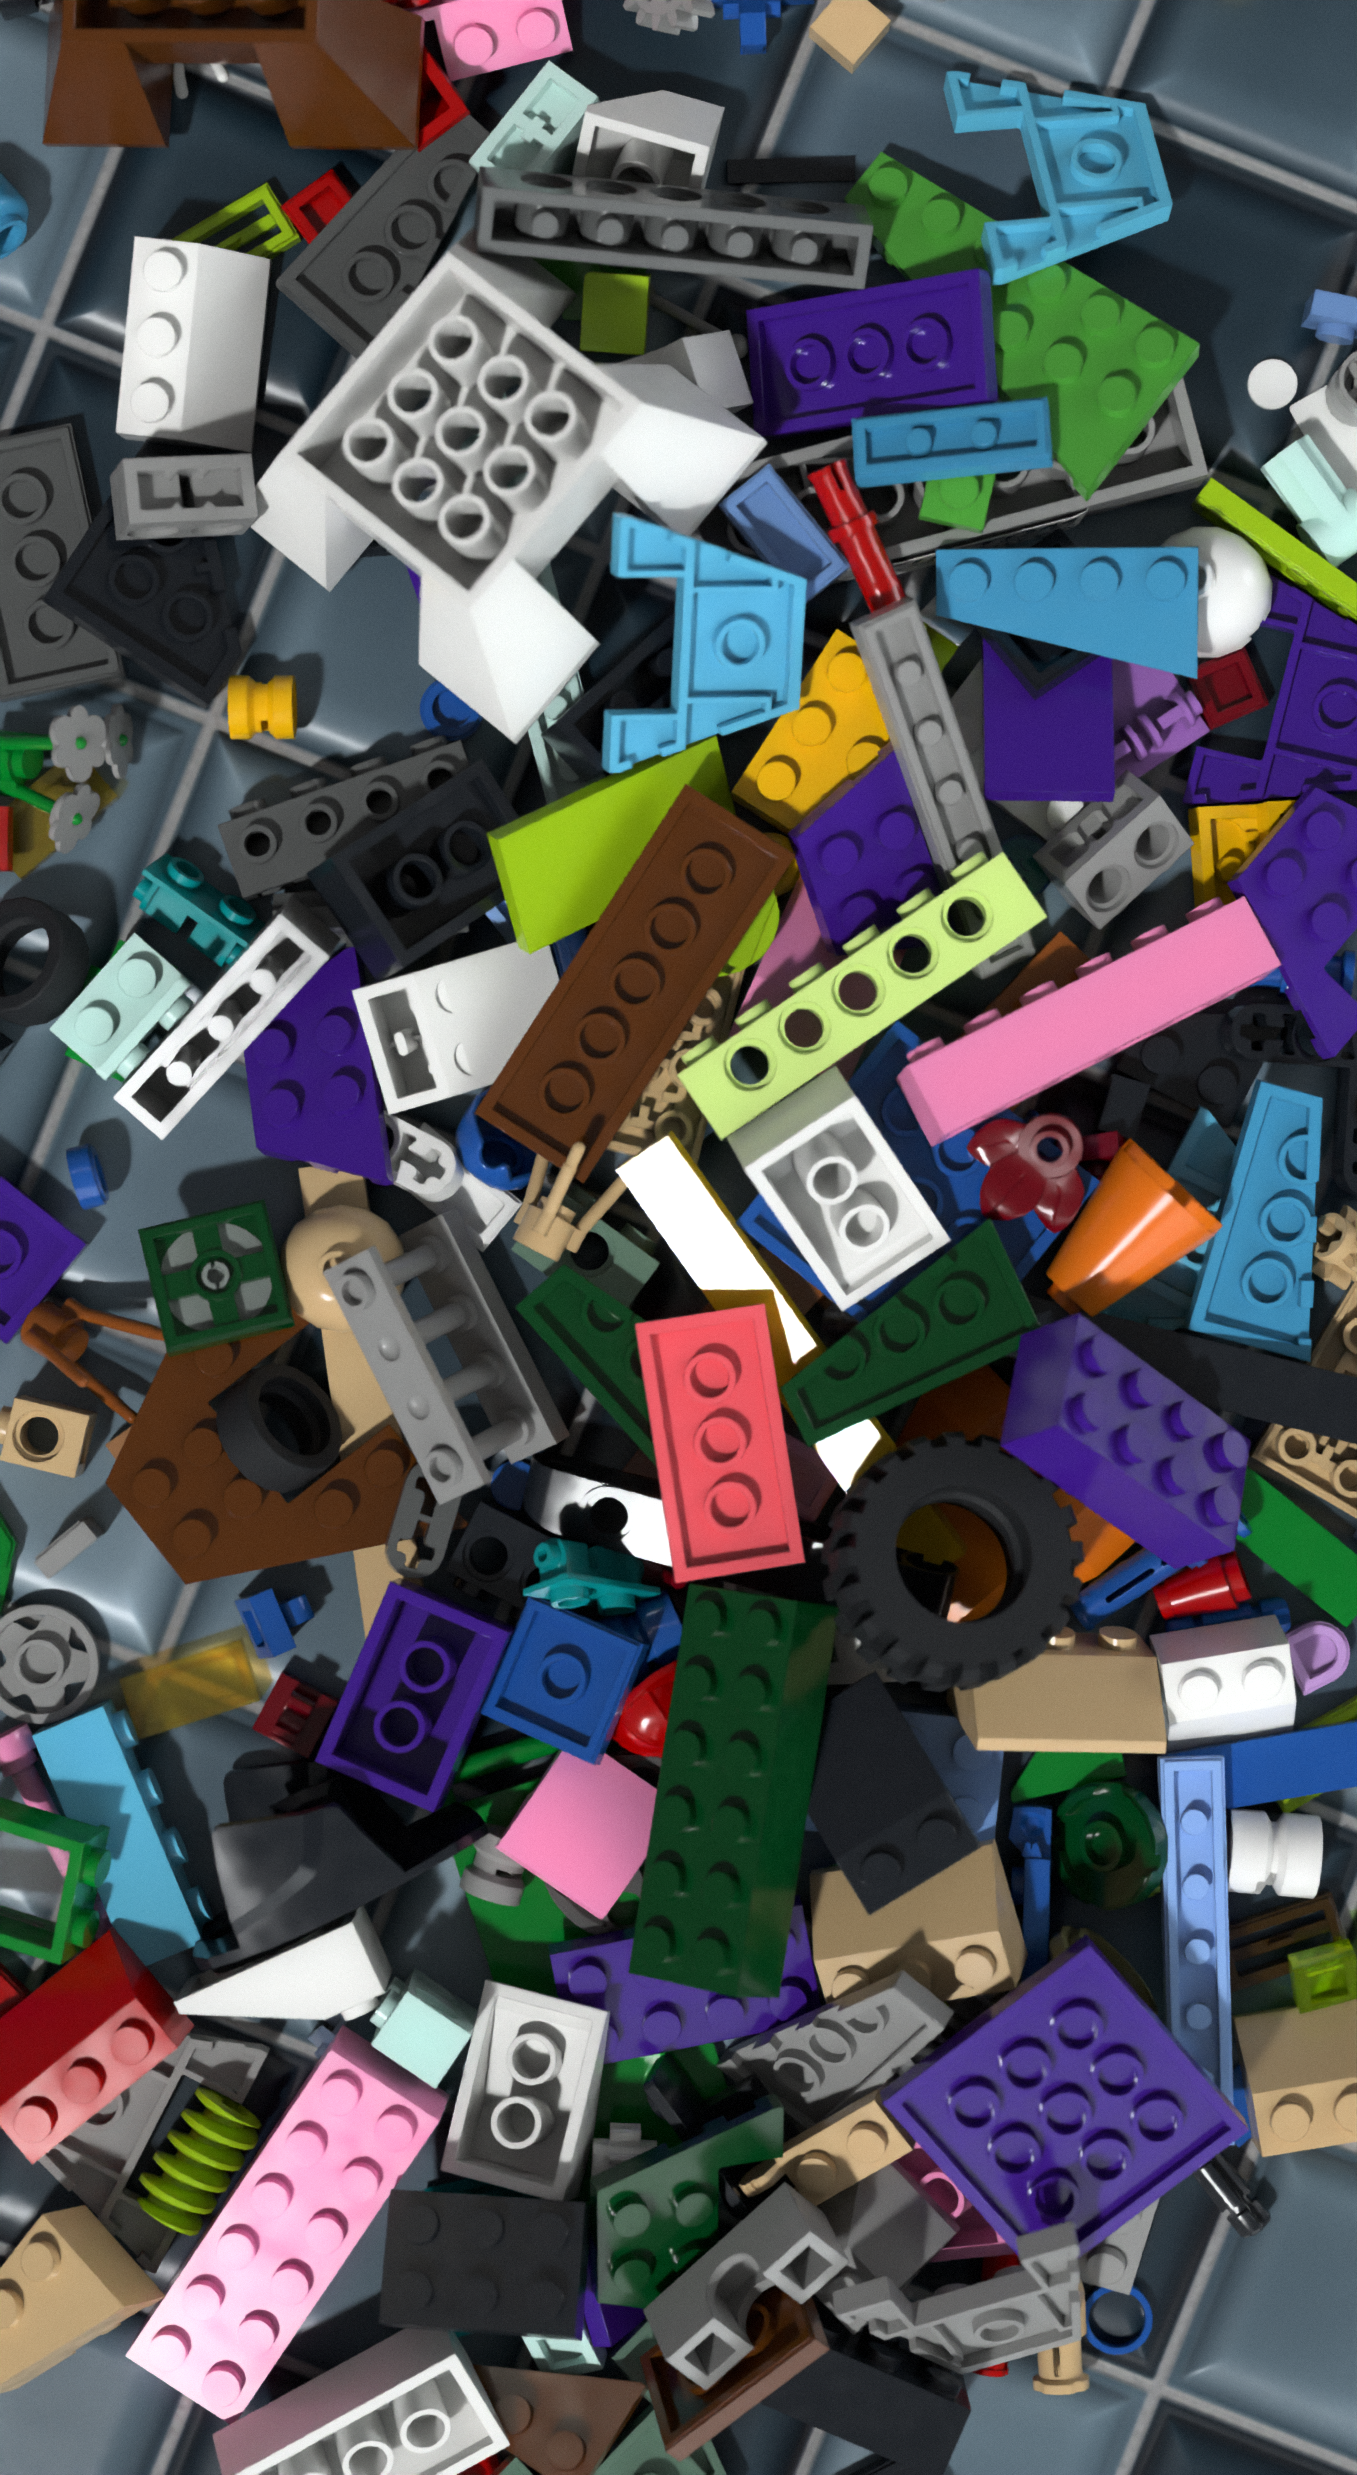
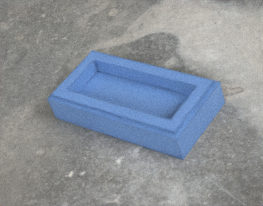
(783, 531)

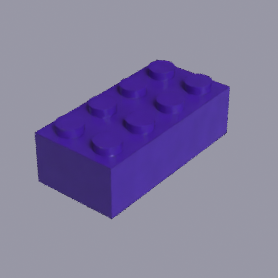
(1126, 1442)

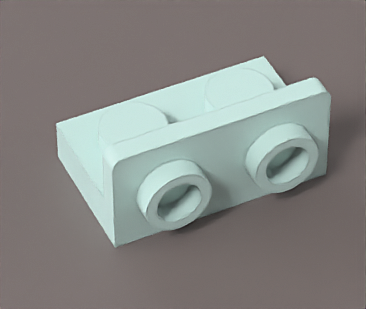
(123, 1008)

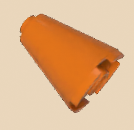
(1127, 1233)

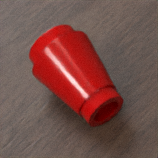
(1204, 1590)

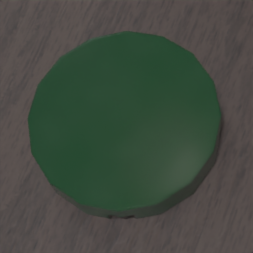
(1109, 1845)

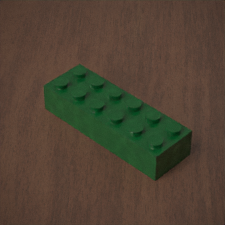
(733, 1792)

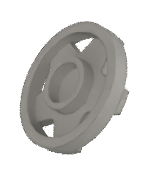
(44, 1663)

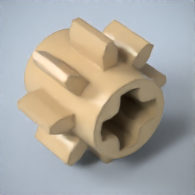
(1336, 1247)

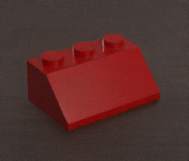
(82, 2043)

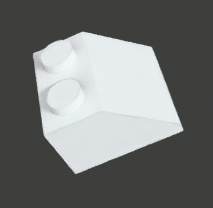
(1225, 1682)

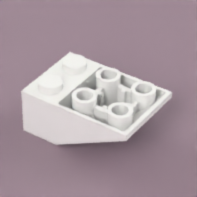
(452, 1022)

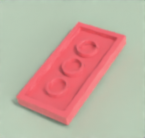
(719, 1443)

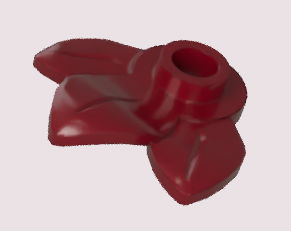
(1023, 1177)

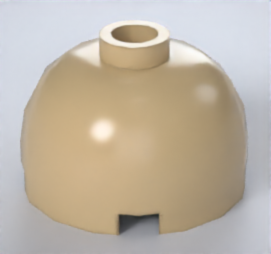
(322, 1242)

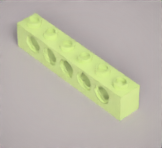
(1006, 914)

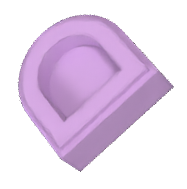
(1317, 1654)

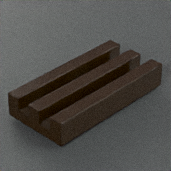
(1272, 1917)

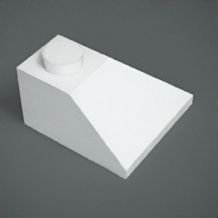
(649, 139)

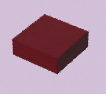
(1227, 689)

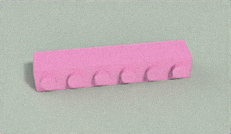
(1085, 1020)

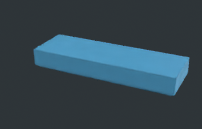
(952, 442)

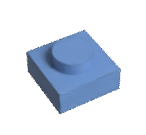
(1331, 316)

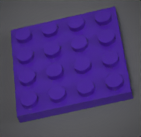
(1065, 2104)

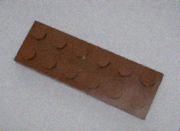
(635, 982)

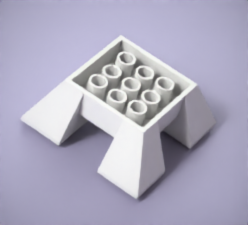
(474, 543)

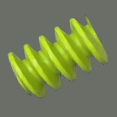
(200, 2162)

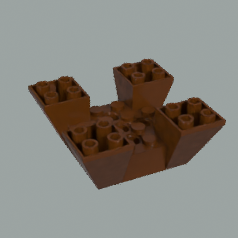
(333, 67)

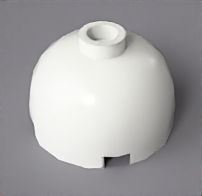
(1231, 589)

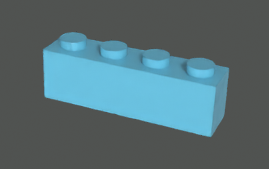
(103, 1784)

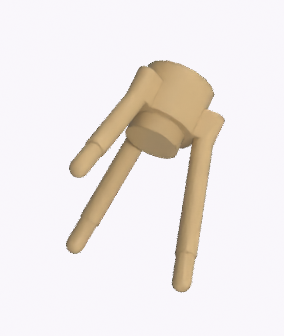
(547, 1224)

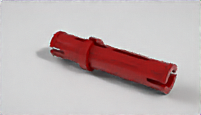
(857, 535)

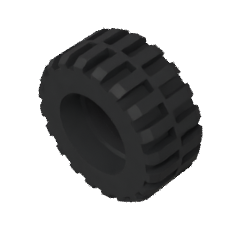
(1018, 1512)

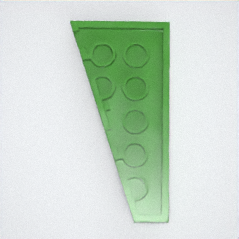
(1053, 329)

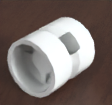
(1274, 1853)

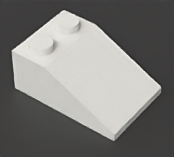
(838, 1188)
(315, 1978)
(528, 2093)

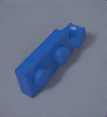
(1032, 1883)

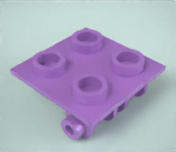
(1151, 717)

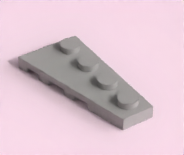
(840, 2048)

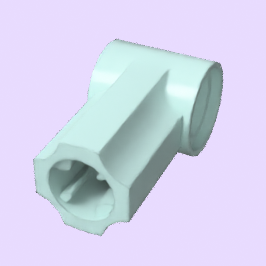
(1316, 500)

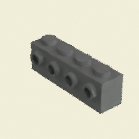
(283, 842)

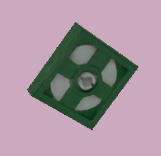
(216, 1278)

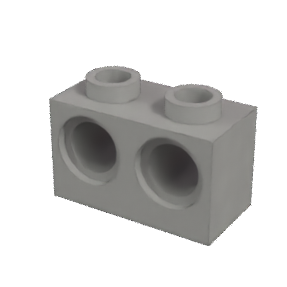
(183, 496)
(1113, 850)

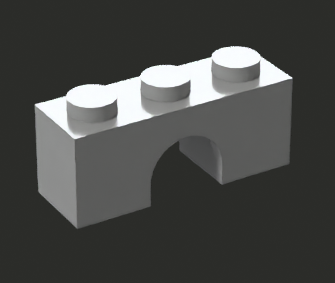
(706, 2309)

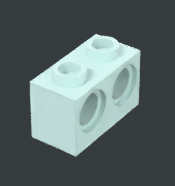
(422, 2026)

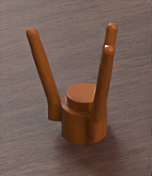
(61, 1338)

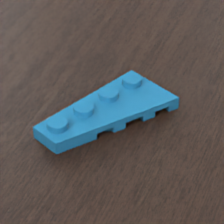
(1091, 599)
(1259, 1263)

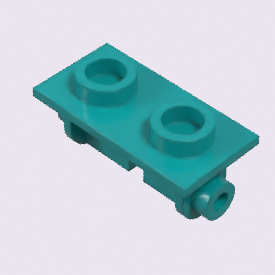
(177, 890)
(589, 1577)

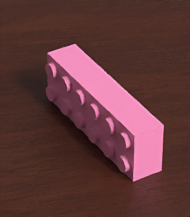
(288, 2225)

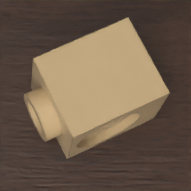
(74, 1435)

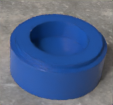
(447, 714)
(87, 1176)

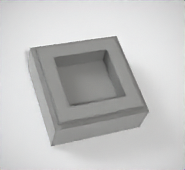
(68, 1546)

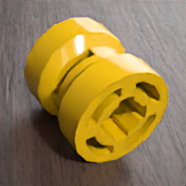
(262, 707)

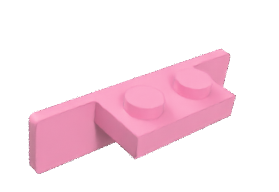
(495, 33)

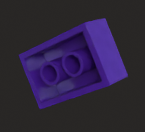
(415, 1694)

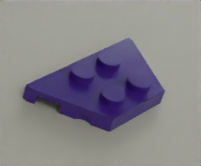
(316, 1079)

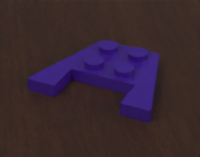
(1313, 720)
(864, 856)
(1306, 903)

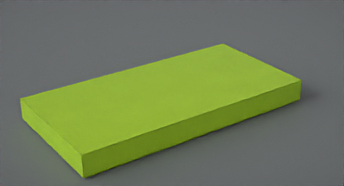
(576, 852)

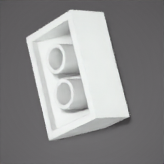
(193, 345)

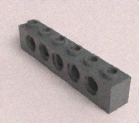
(672, 228)

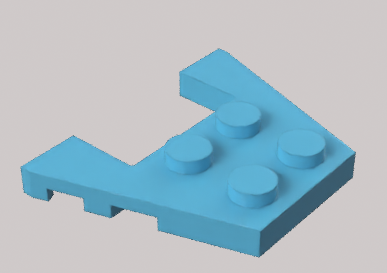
(1089, 166)
(731, 644)

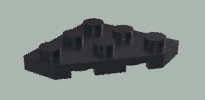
(152, 602)

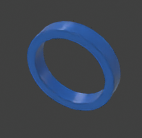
(1137, 2341)

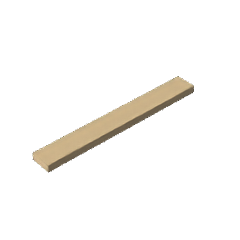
(356, 1393)

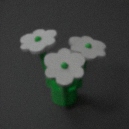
(77, 745)

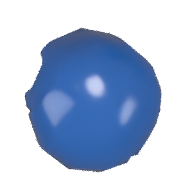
(491, 1153)

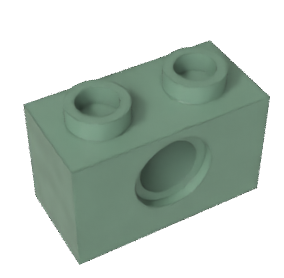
(628, 1260)

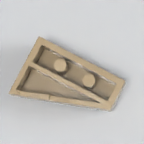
(63, 2291)

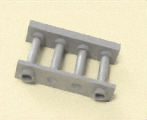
(482, 1336)

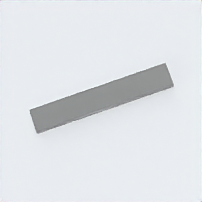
(932, 758)

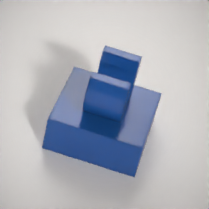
(270, 1621)

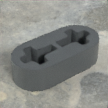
(405, 1521)

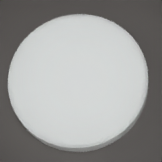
(1272, 384)

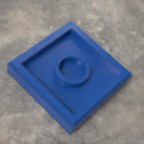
(564, 1679)

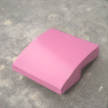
(583, 1830)

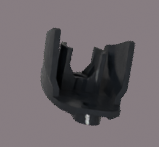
(309, 1850)

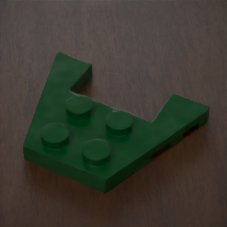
(662, 2206)

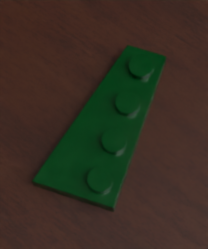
(927, 1334)
(596, 1343)

